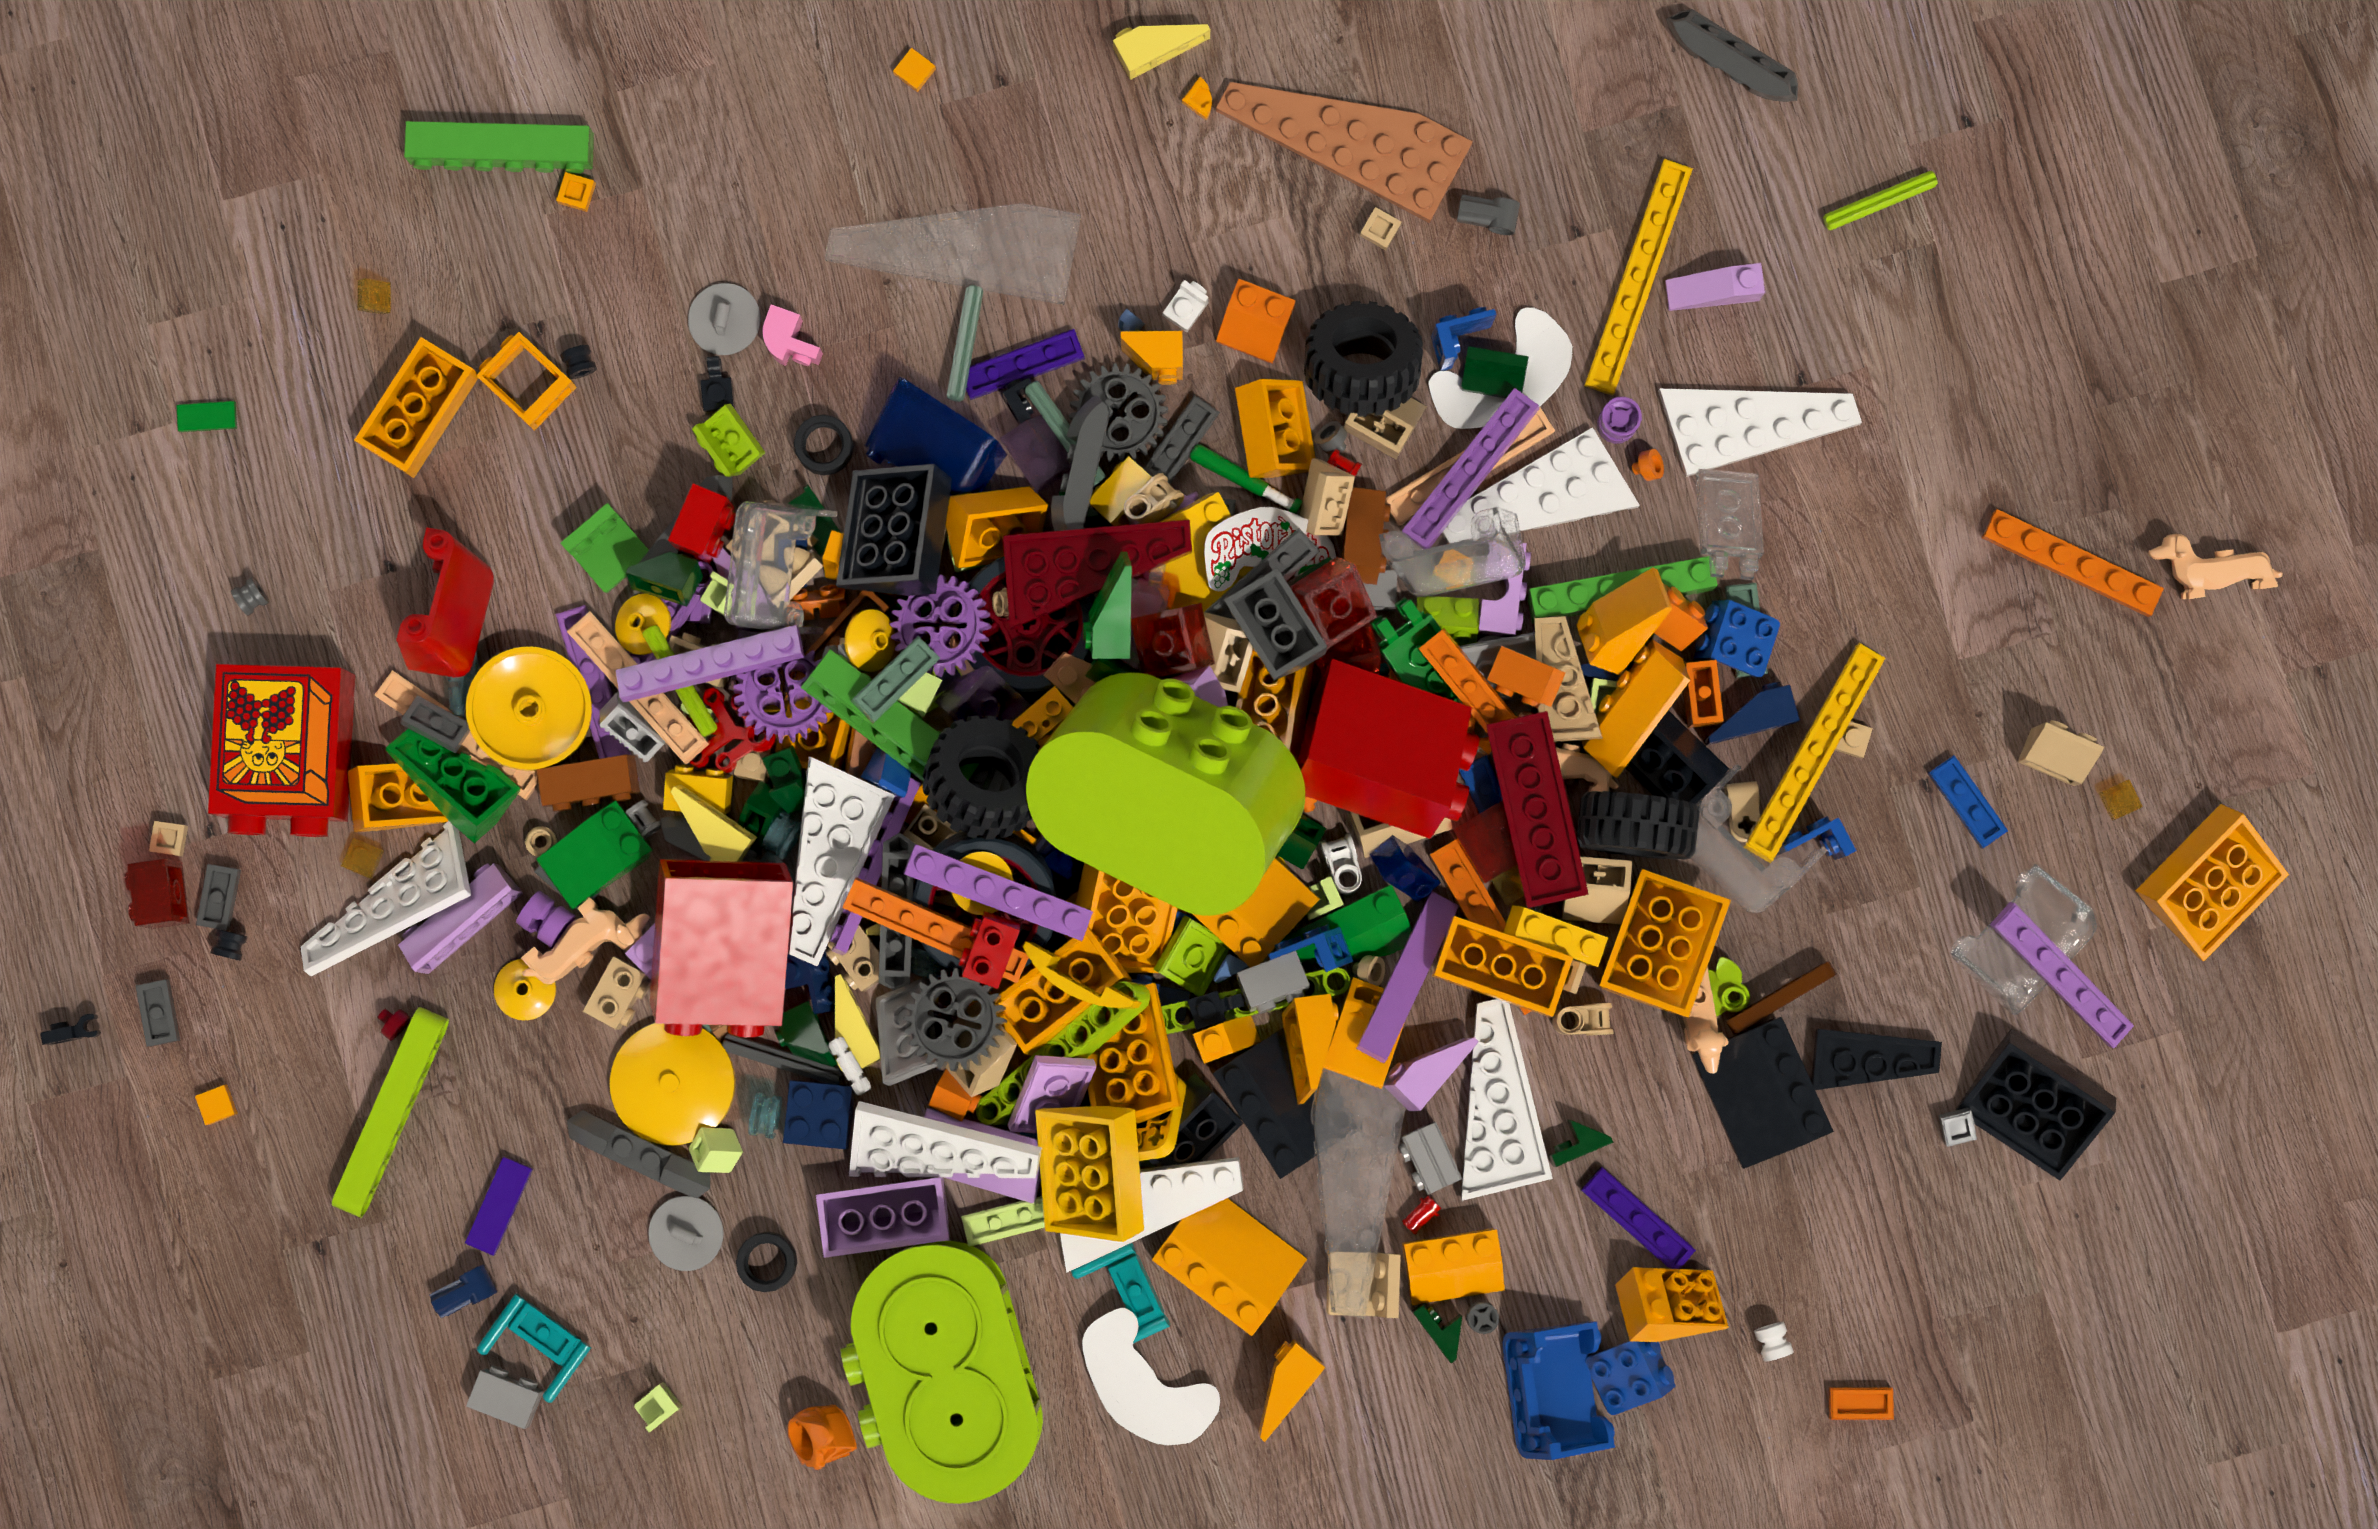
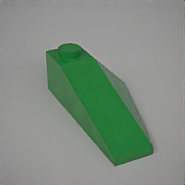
(462, 789)
(1370, 927)

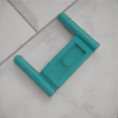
(1133, 1288)
(544, 1335)

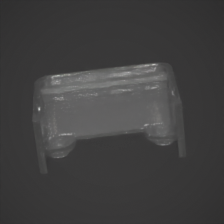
(764, 565)
(1733, 865)

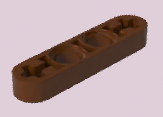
(1781, 997)

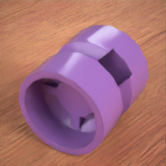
(1619, 420)
(544, 918)

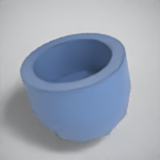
(1129, 322)

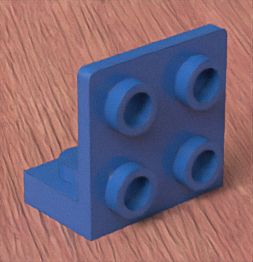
(1449, 327)
(1834, 838)
(1330, 945)

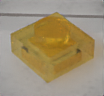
(374, 296)
(2120, 799)
(362, 858)
(1509, 885)

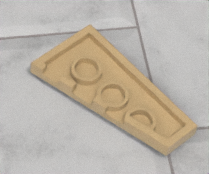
(1572, 710)

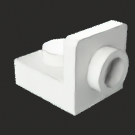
(1186, 305)

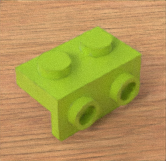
(728, 441)
(1454, 614)

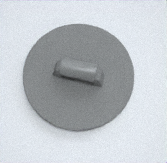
(724, 319)
(685, 1233)

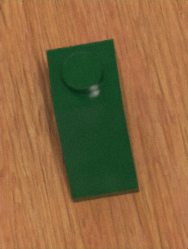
(667, 577)
(759, 814)
(805, 1035)

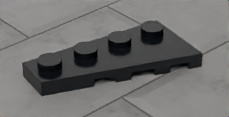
(1862, 1058)

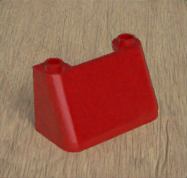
(450, 634)

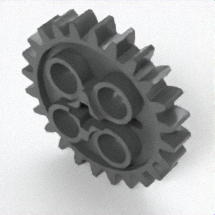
(1140, 430)
(947, 1046)

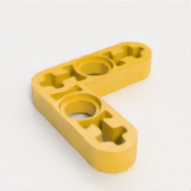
(1150, 1138)

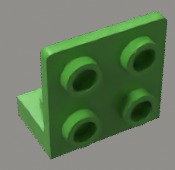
(605, 547)

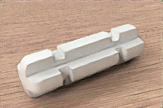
(849, 1065)

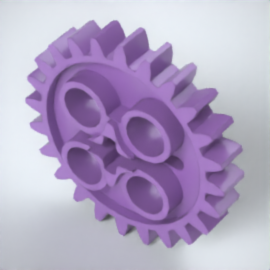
(942, 602)
(756, 697)

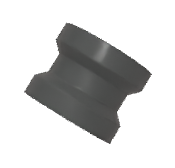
(249, 596)
(1486, 1320)

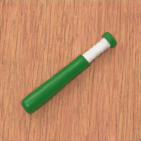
(1239, 476)

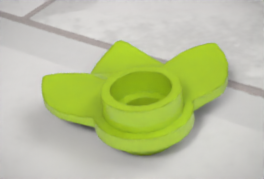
(1725, 980)

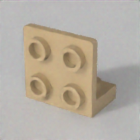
(1326, 498)
(1384, 1289)

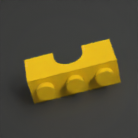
(1556, 935)

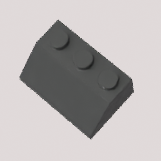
(1276, 625)

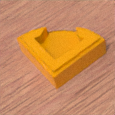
(1199, 99)

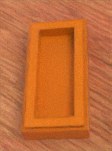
(1861, 1403)

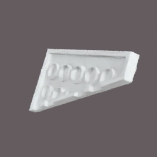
(1734, 425)
(1553, 490)
(835, 839)
(395, 902)
(924, 1147)

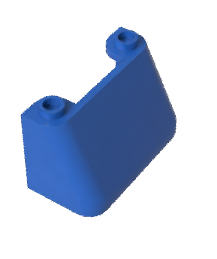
(1554, 1391)

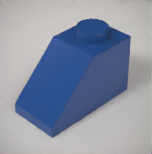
(887, 774)

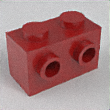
(989, 950)

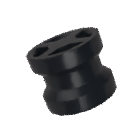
(578, 361)
(228, 944)

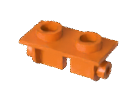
(826, 599)

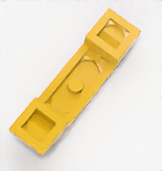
(1046, 964)

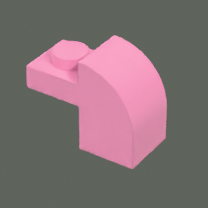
(780, 337)

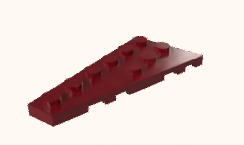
(1070, 565)

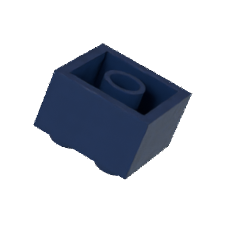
(819, 1115)

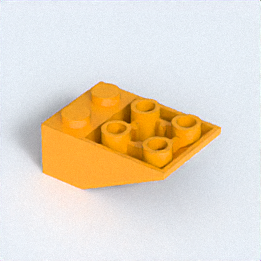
(1352, 1021)
(1669, 1303)

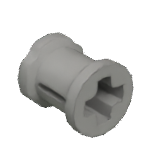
(643, 819)

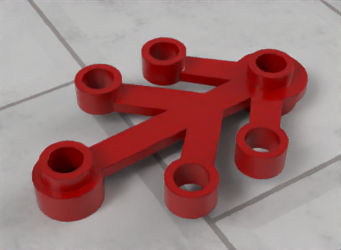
(726, 732)

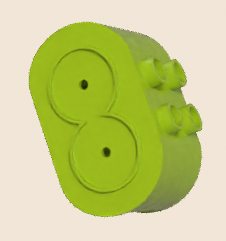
(1166, 792)
(944, 1372)

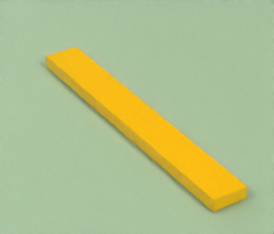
(1638, 277)
(1814, 753)

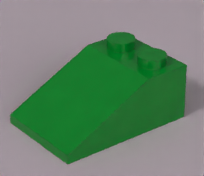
(1110, 616)
(594, 855)

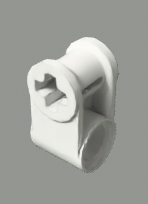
(1342, 861)

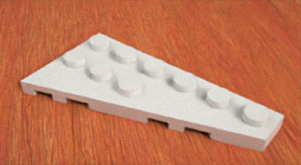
(1502, 1124)
(1167, 1197)

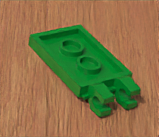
(1402, 650)

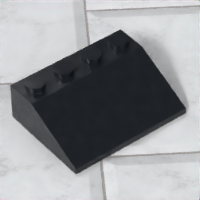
(895, 530)
(1764, 1094)
(1266, 1100)
(2037, 1104)

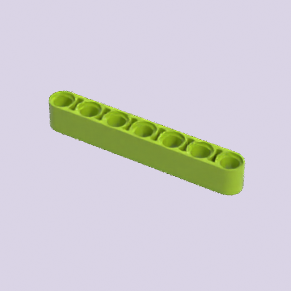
(1317, 979)
(1072, 1041)
(390, 1112)

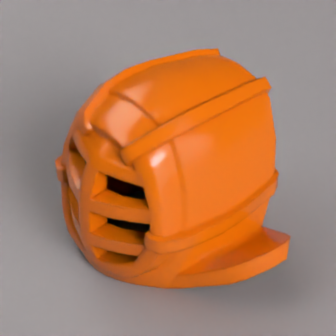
(821, 1435)

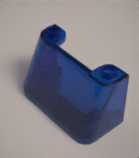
(924, 431)

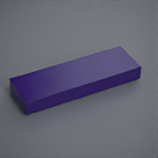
(499, 1206)

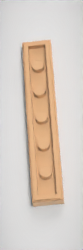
(1412, 496)
(401, 693)
(655, 709)

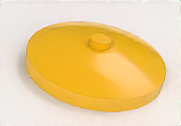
(528, 708)
(671, 1084)

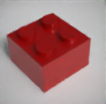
(702, 524)

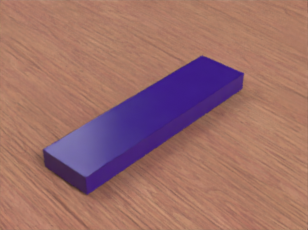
(1024, 363)
(1637, 1219)

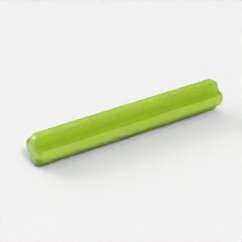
(1880, 200)
(687, 695)

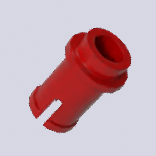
(1421, 1214)

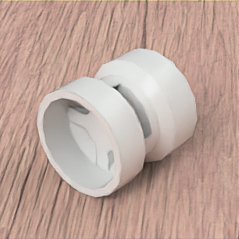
(1774, 1344)

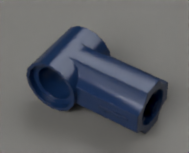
(470, 1288)

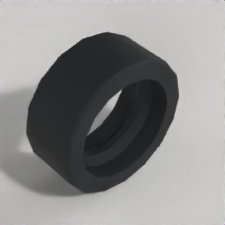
(819, 422)
(743, 1266)

